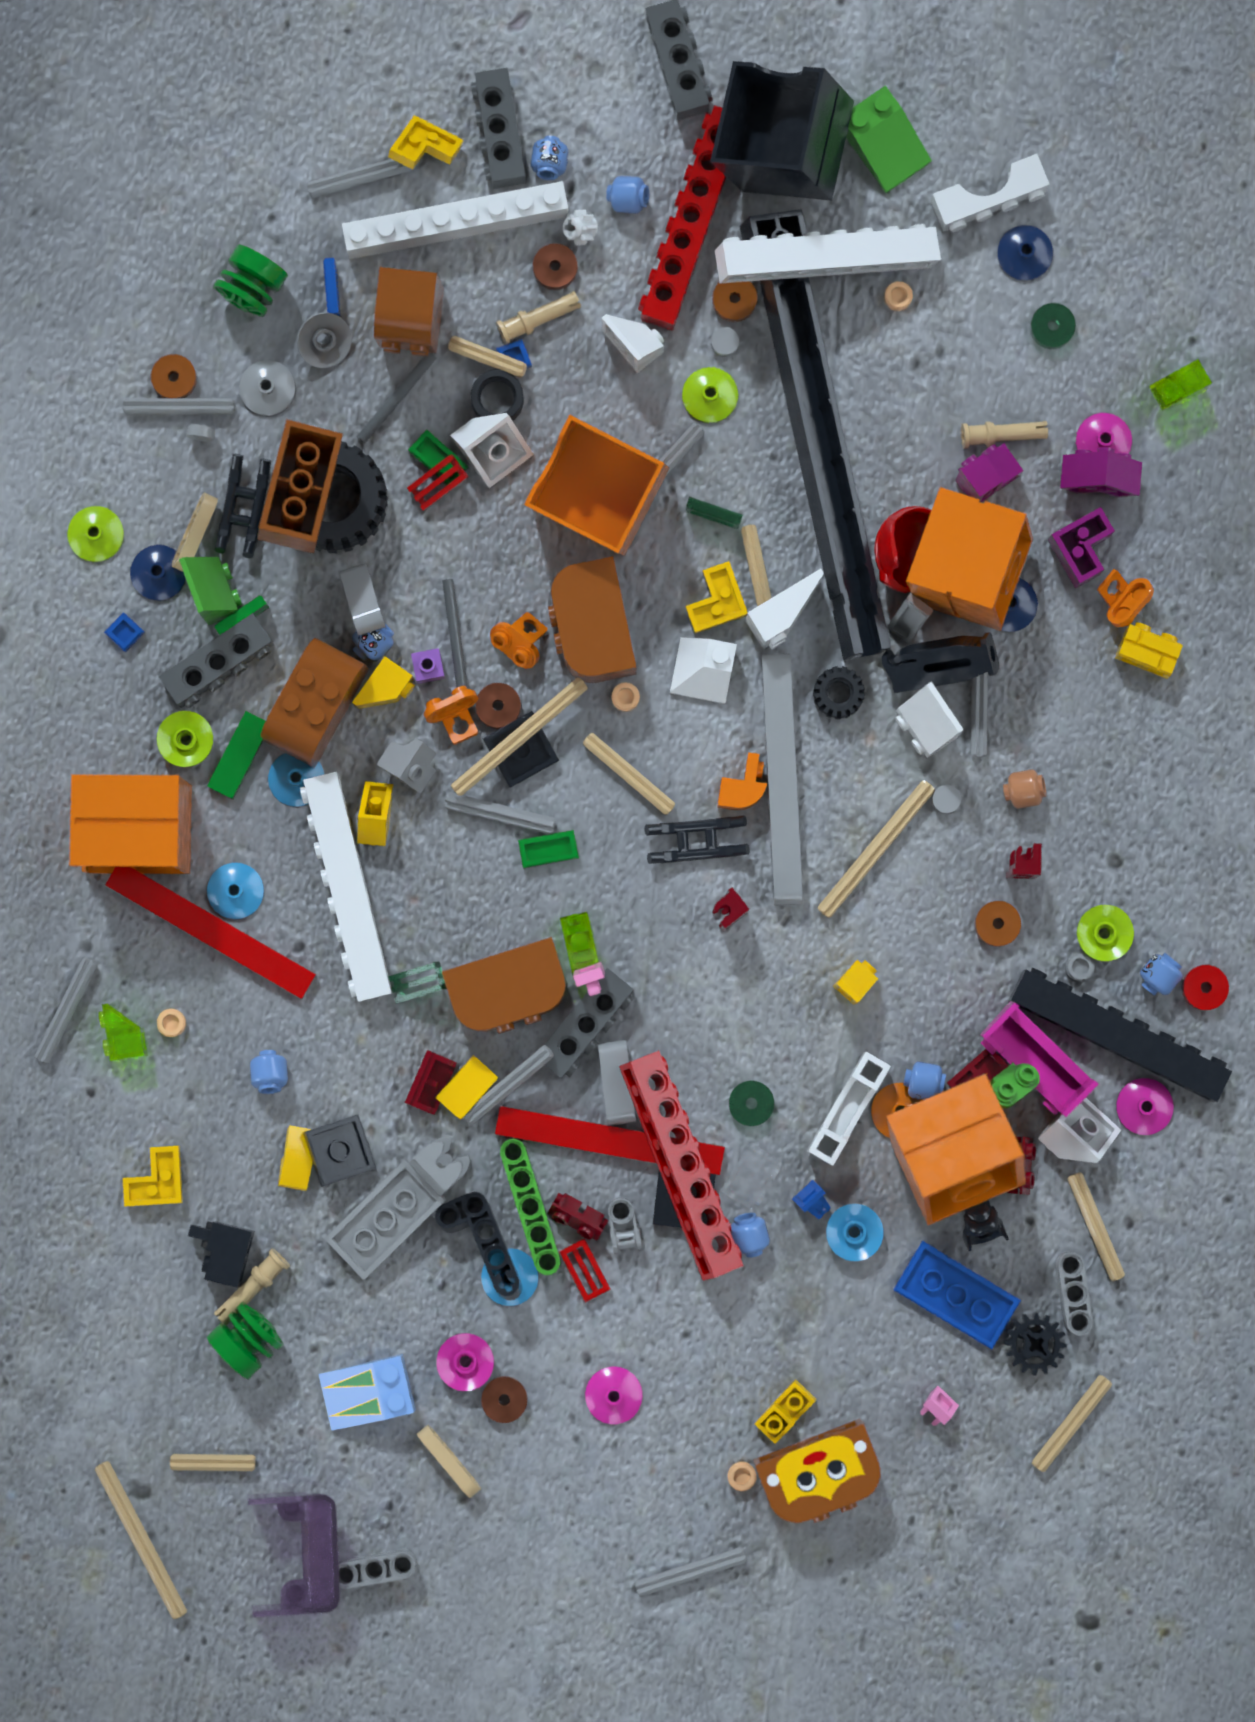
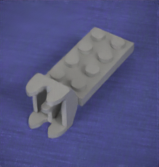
(397, 1207)

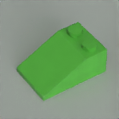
(886, 140)
(211, 587)

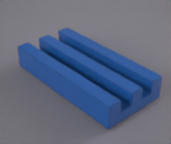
(331, 286)

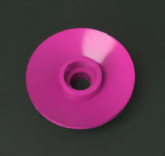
(1104, 423)
(1130, 1110)
(462, 1377)
(609, 1380)

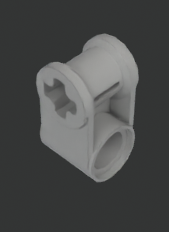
(623, 1227)

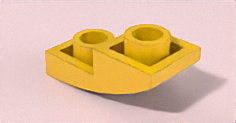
(296, 1162)
(785, 1411)

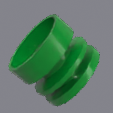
(248, 284)
(245, 1340)

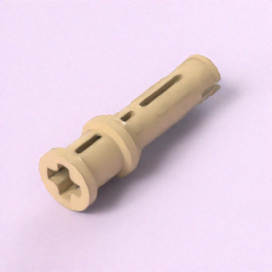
(525, 322)
(991, 433)
(260, 1278)

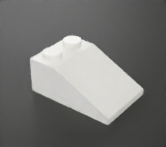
(776, 617)
(928, 721)

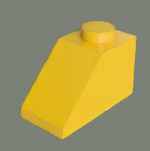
(385, 686)
(374, 813)
(856, 981)

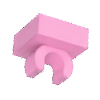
(590, 976)
(940, 1405)

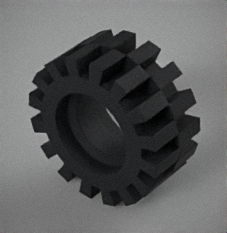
(844, 676)

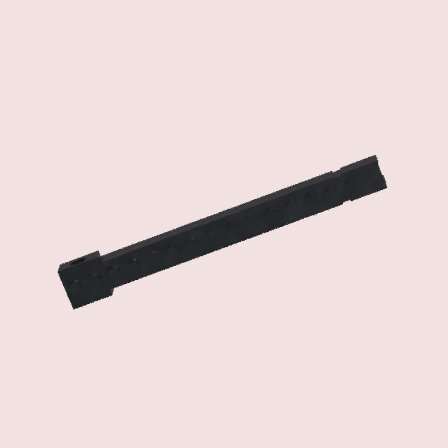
(821, 449)

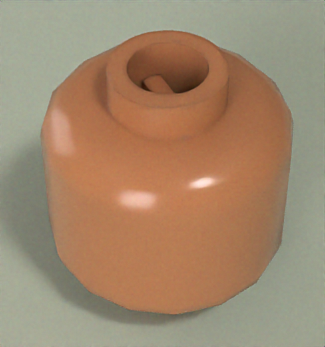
(1025, 788)

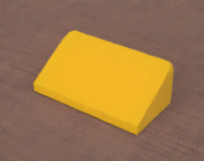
(467, 1087)

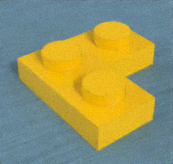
(422, 138)
(725, 600)
(162, 1186)

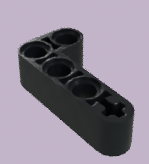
(487, 1247)

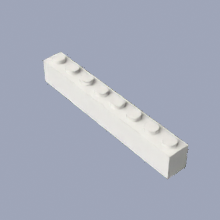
(455, 220)
(827, 254)
(347, 886)

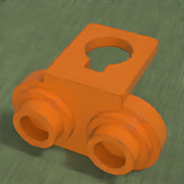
(1128, 599)
(516, 642)
(452, 707)

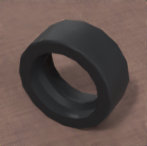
(497, 376)

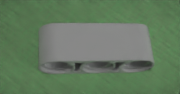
(362, 599)
(616, 1095)
(1080, 1306)
(389, 1569)

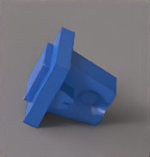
(812, 1200)

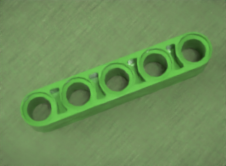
(530, 1221)

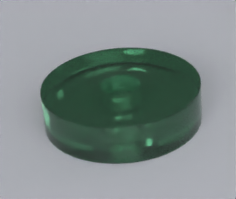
(1052, 338)
(741, 1112)

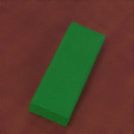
(238, 756)

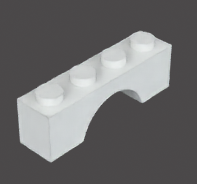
(957, 206)
(848, 1108)

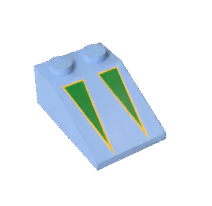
(367, 1392)

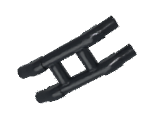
(235, 490)
(682, 829)

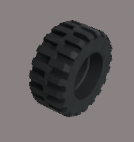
(371, 505)

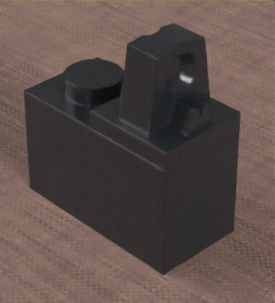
(228, 1249)

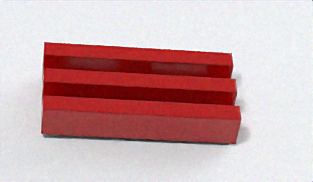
(419, 495)
(573, 1248)

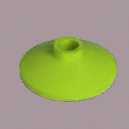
(710, 408)
(102, 546)
(171, 734)
(1119, 928)

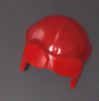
(897, 545)

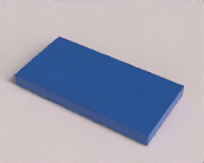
(957, 1295)

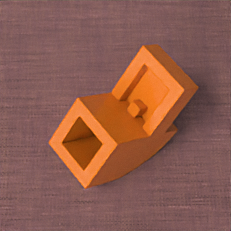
(745, 793)

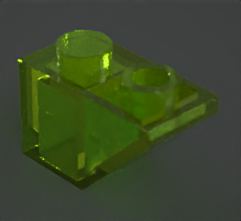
(1180, 385)
(579, 941)
(124, 1035)

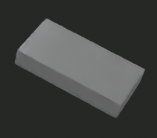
(910, 618)

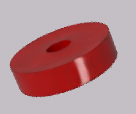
(1192, 987)

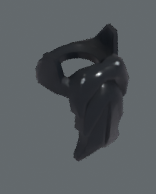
(978, 1221)

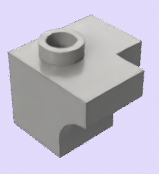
(409, 763)

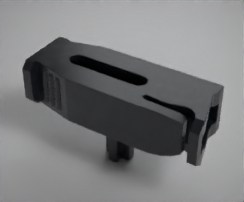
(941, 662)

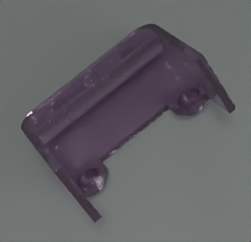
(320, 1583)

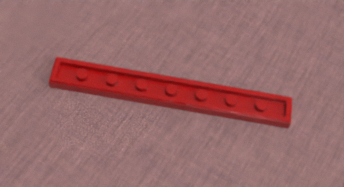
(211, 930)
(591, 1137)

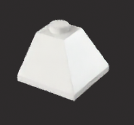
(633, 340)
(492, 446)
(703, 669)
(1080, 1135)

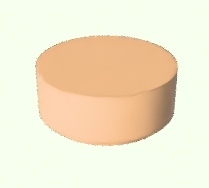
(898, 296)
(625, 697)
(171, 1023)
(741, 1476)

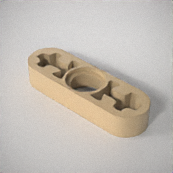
(195, 529)
(449, 1461)

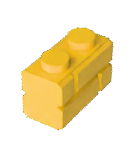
(1149, 650)

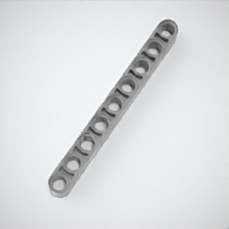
(781, 779)

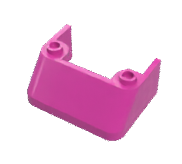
(1023, 1042)

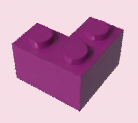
(1101, 472)
(988, 473)
(1075, 543)

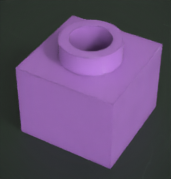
(427, 675)

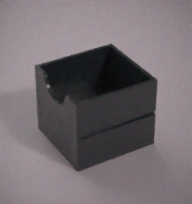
(782, 131)

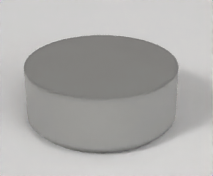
(725, 341)
(200, 432)
(946, 799)
(1079, 967)

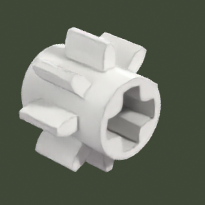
(580, 227)

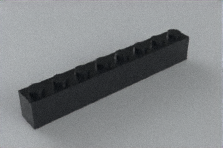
(1120, 1036)

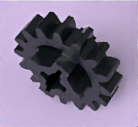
(1044, 1334)

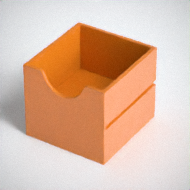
(597, 485)
(970, 558)
(130, 823)
(956, 1149)

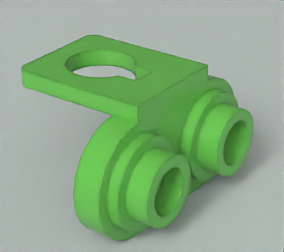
(1014, 1083)

